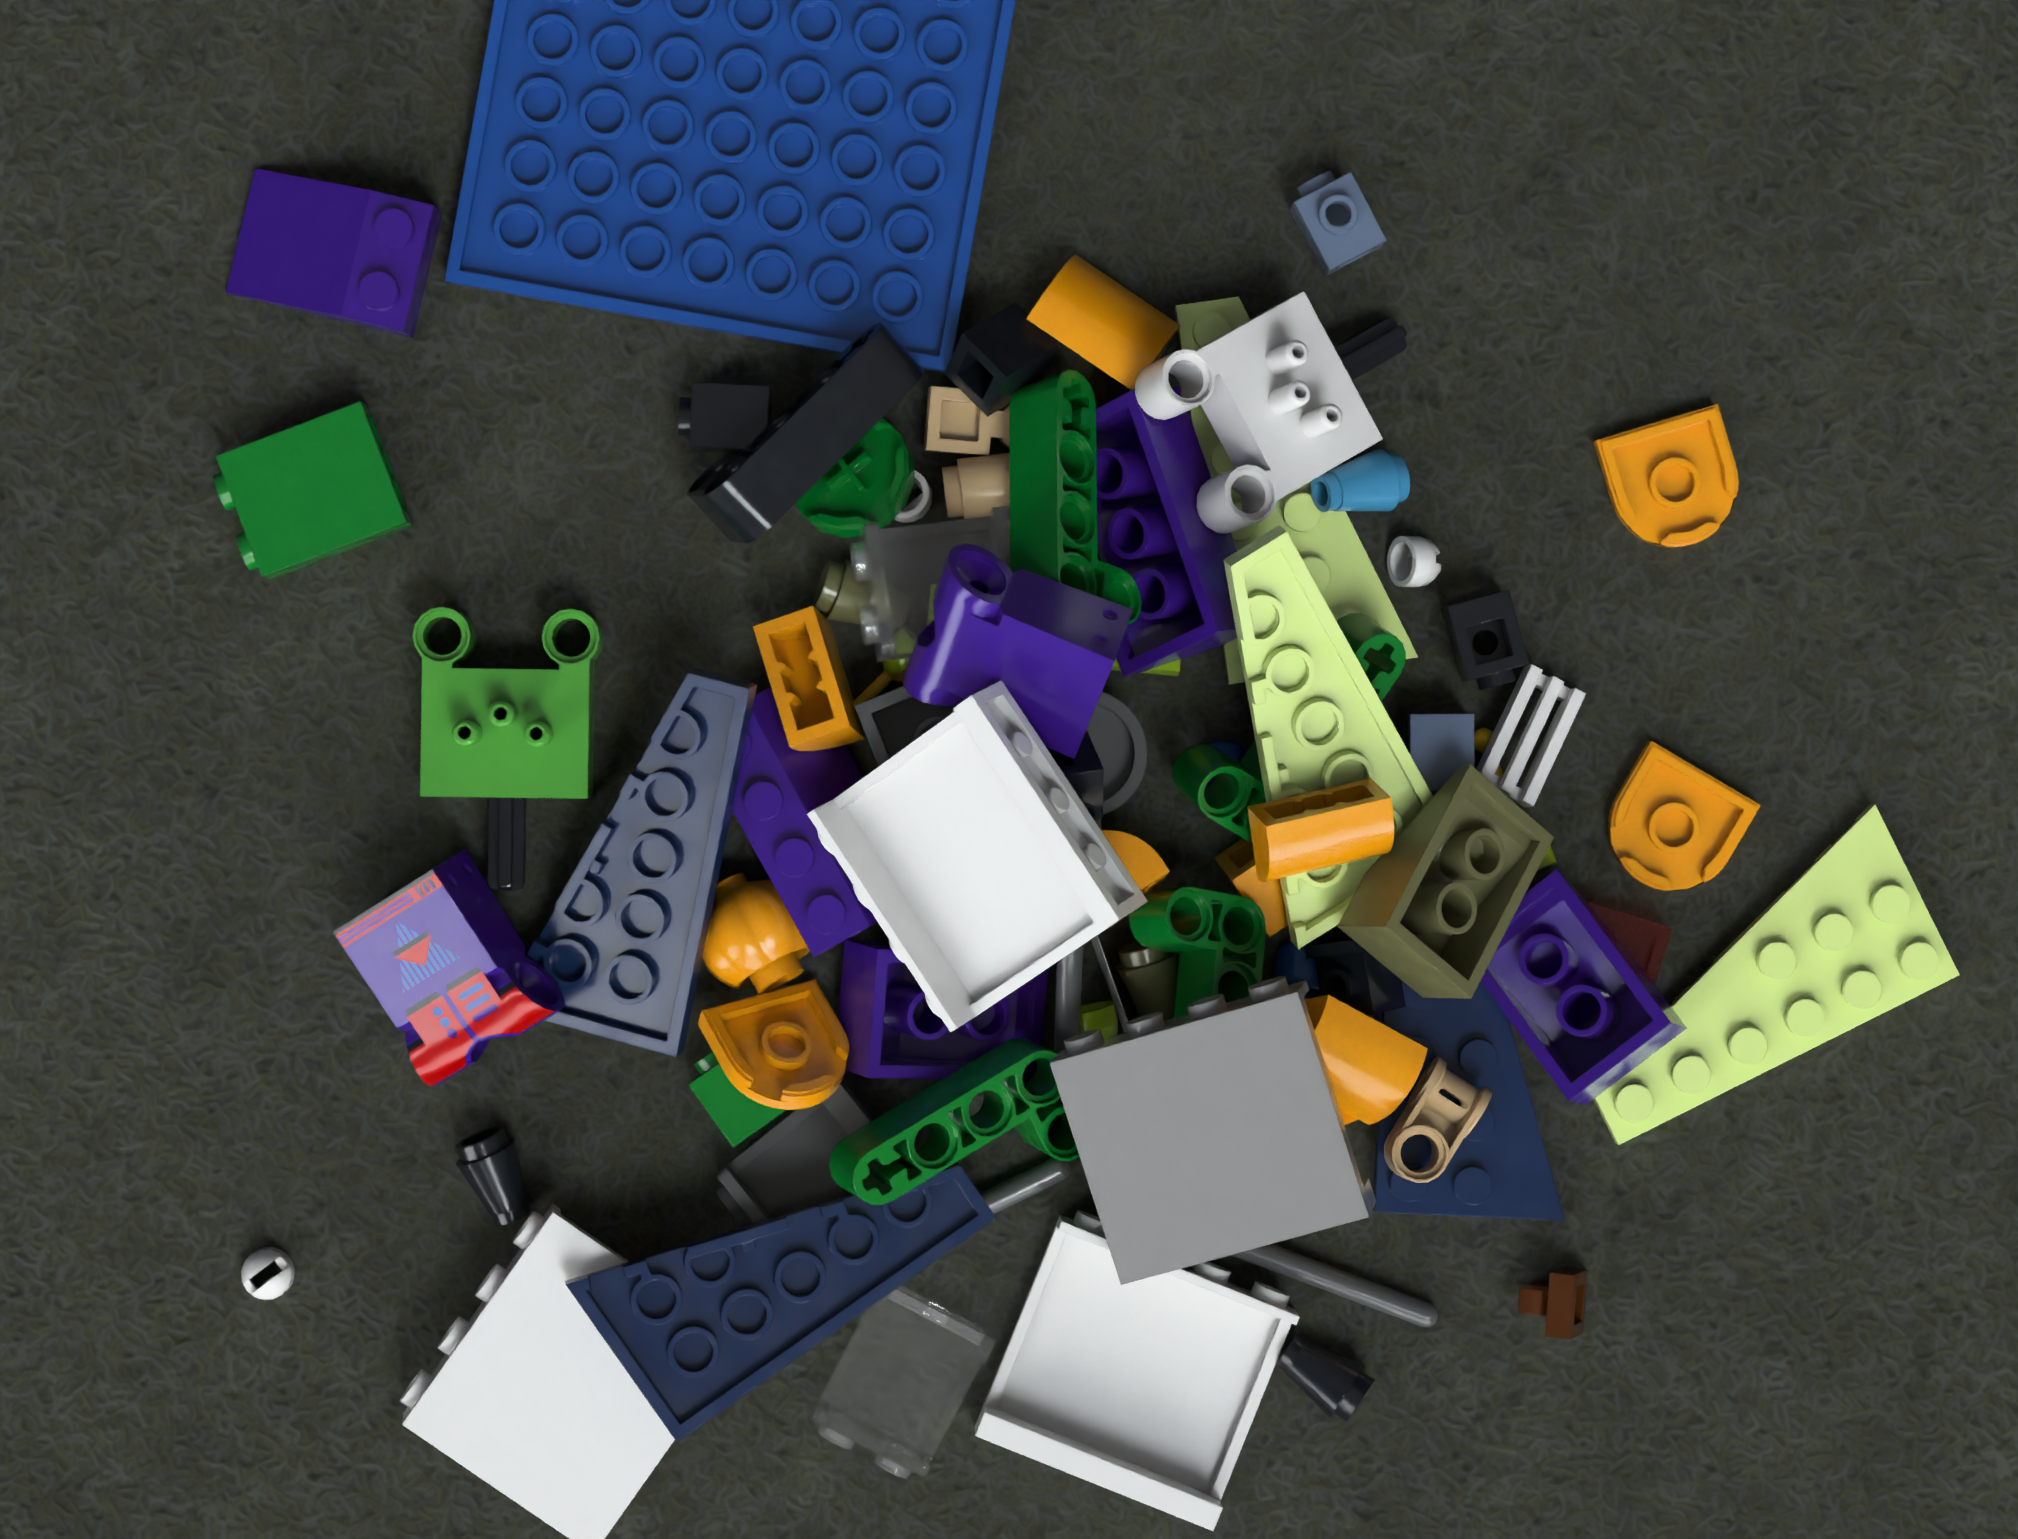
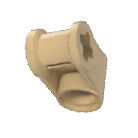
(1437, 1119)

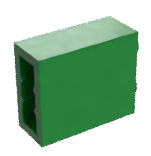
(311, 491)

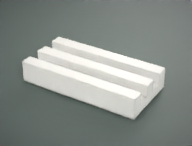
(1553, 689)

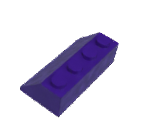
(1153, 532)
(772, 806)

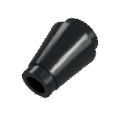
(494, 1173)
(1326, 1376)

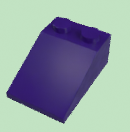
(335, 251)
(1576, 992)
(900, 1036)

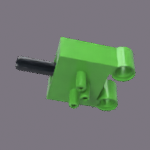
(507, 732)

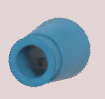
(1363, 484)

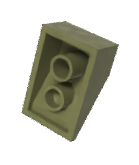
(1448, 887)

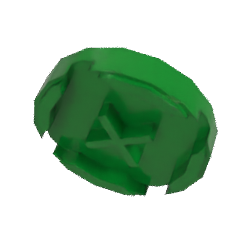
(863, 486)

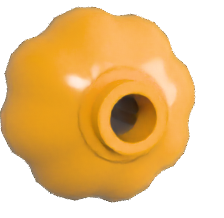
(752, 936)

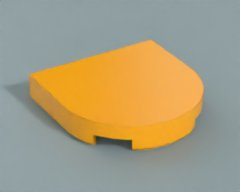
(1671, 477)
(1675, 822)
(779, 1045)

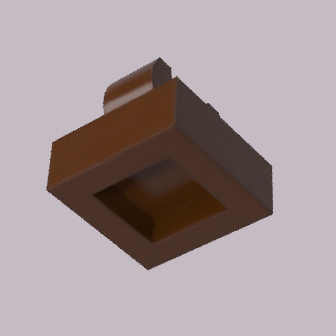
(1560, 1302)

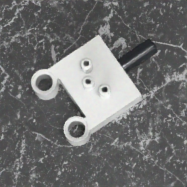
(1276, 403)

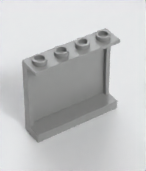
(1210, 1131)

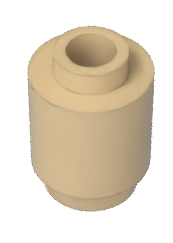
(977, 485)

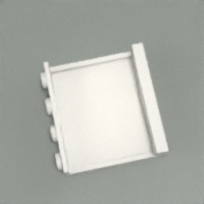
(976, 857)
(1137, 1378)
(538, 1393)

